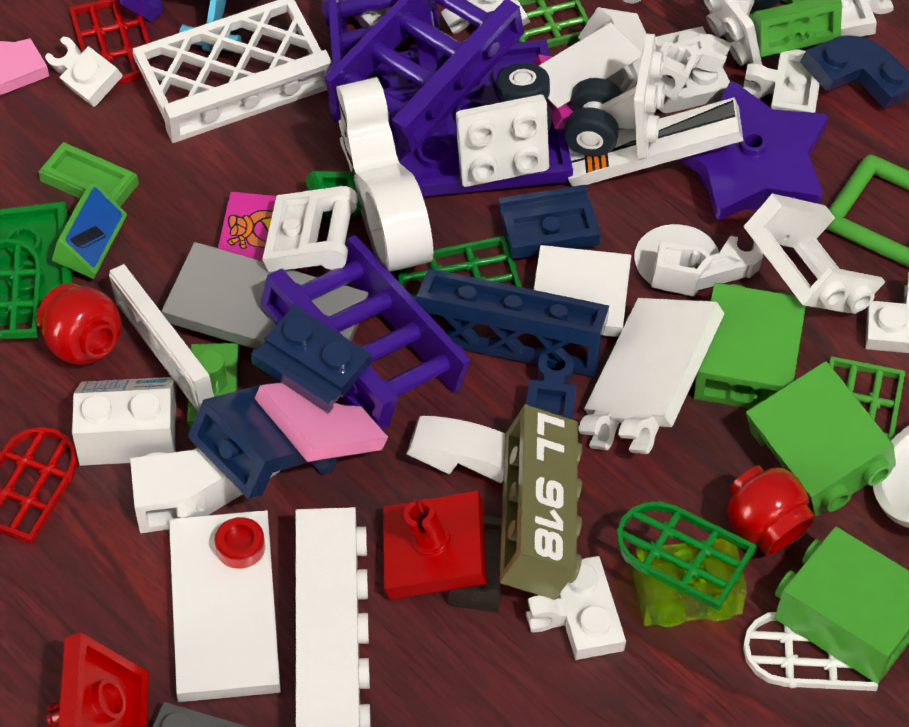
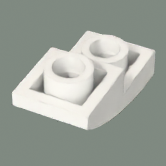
(451, 441)

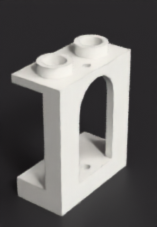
(798, 225)

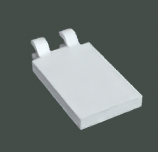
(650, 371)

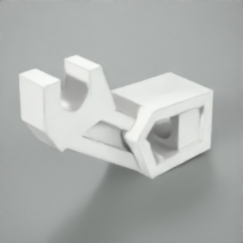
(702, 52)
(691, 269)

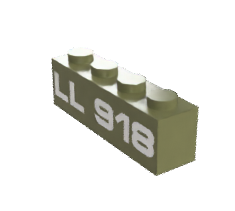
(540, 503)

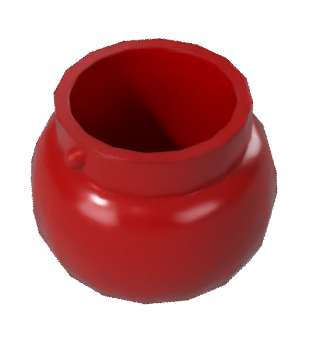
(79, 323)
(769, 508)

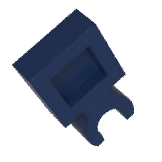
(553, 390)

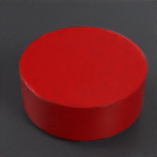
(239, 542)

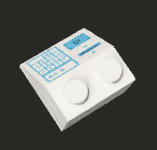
(123, 419)

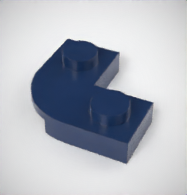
(860, 59)

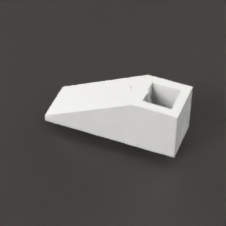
(177, 487)

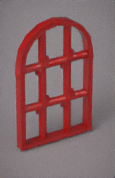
(100, 32)
(45, 471)

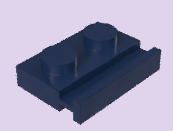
(549, 219)
(311, 358)

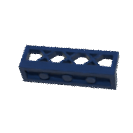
(512, 312)

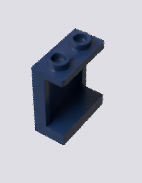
(246, 441)

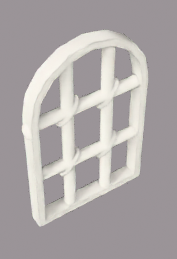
(790, 660)

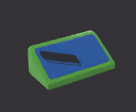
(89, 232)

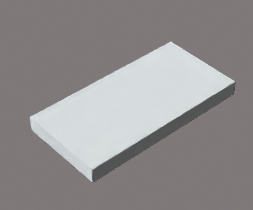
(221, 615)

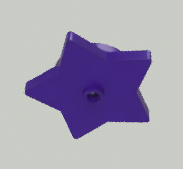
(767, 162)

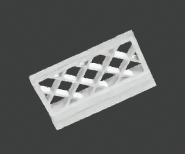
(246, 91)

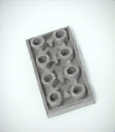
(223, 294)

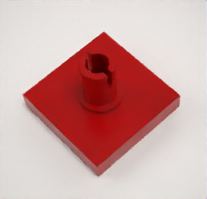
(434, 545)
(99, 688)

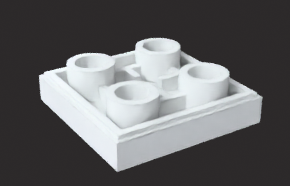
(587, 276)

